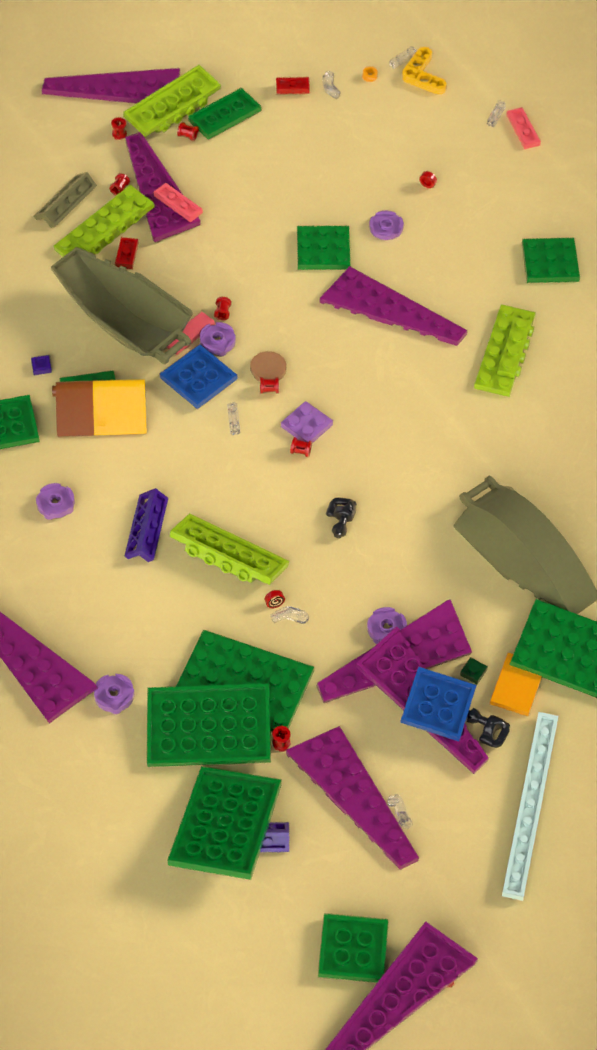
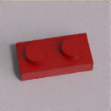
(292, 85)
(126, 252)

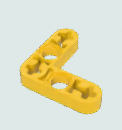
(413, 74)

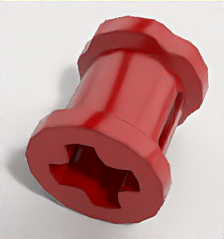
(119, 128)
(187, 131)
(119, 184)
(222, 310)
(275, 388)
(301, 447)
(284, 737)

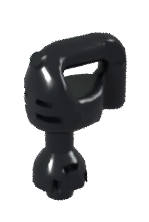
(342, 513)
(491, 725)

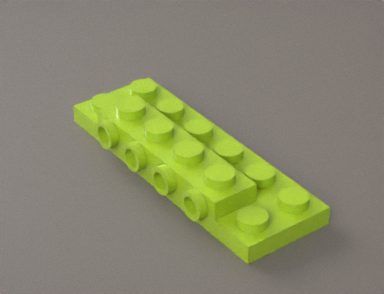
(172, 102)
(107, 223)
(505, 350)
(227, 551)

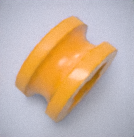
(370, 78)

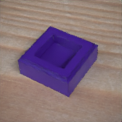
(41, 365)

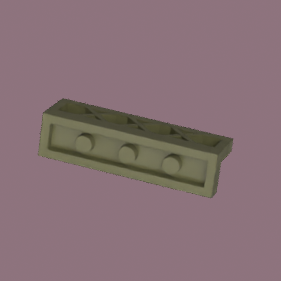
(66, 199)

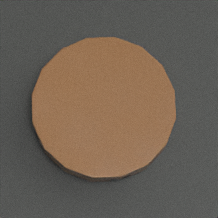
(268, 365)

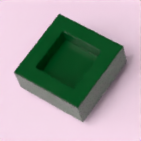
(473, 671)

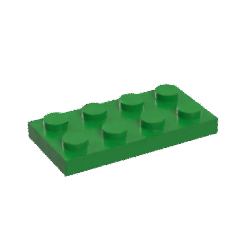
(224, 113)

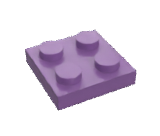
(306, 423)

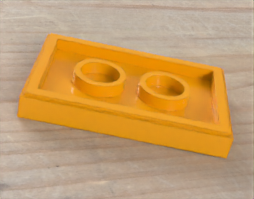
(515, 688)

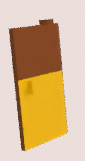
(100, 407)

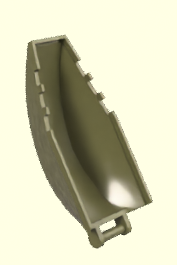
(125, 304)
(525, 546)

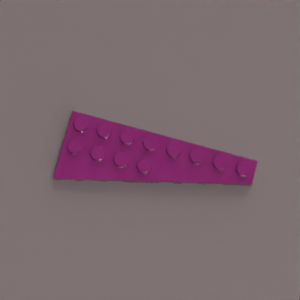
(117, 87)
(150, 176)
(380, 303)
(433, 637)
(393, 669)
(41, 672)
(342, 776)
(413, 979)

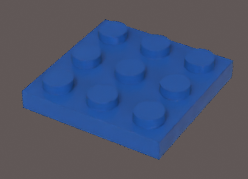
(198, 376)
(438, 704)

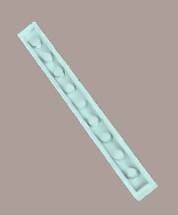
(530, 807)

